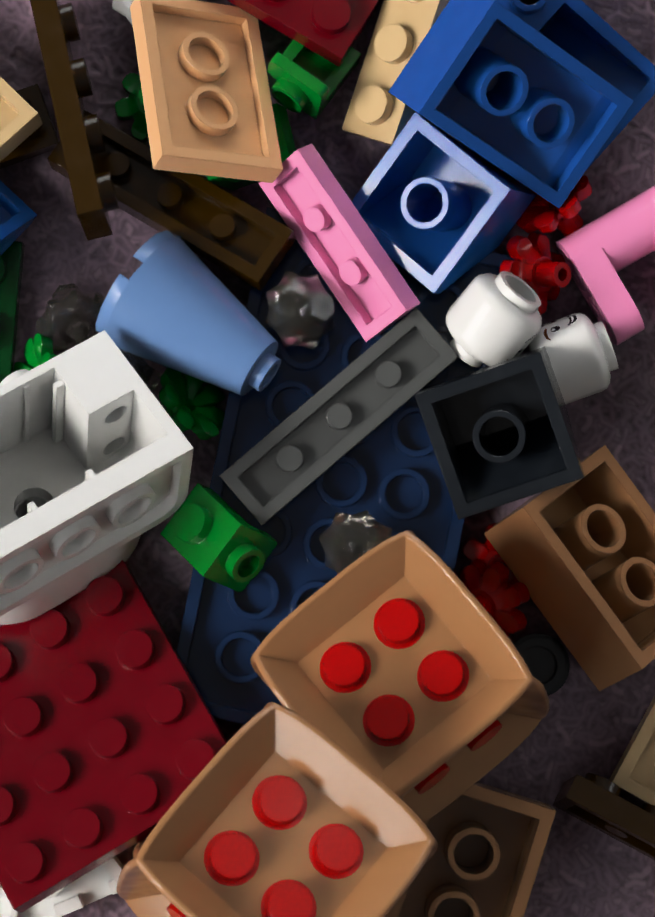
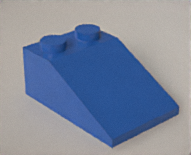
(511, 96)

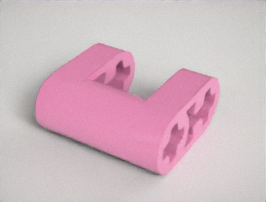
(603, 250)

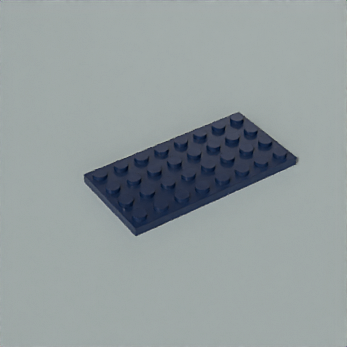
(386, 473)

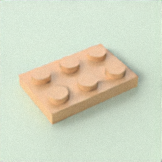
(205, 90)

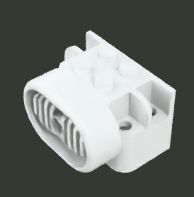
(80, 474)

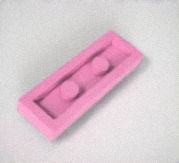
(340, 243)

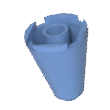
(187, 320)

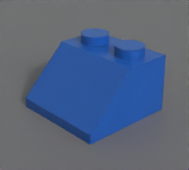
(438, 204)

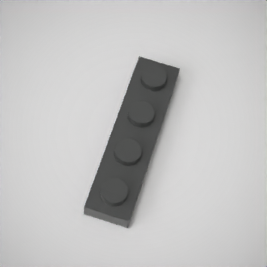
(339, 416)

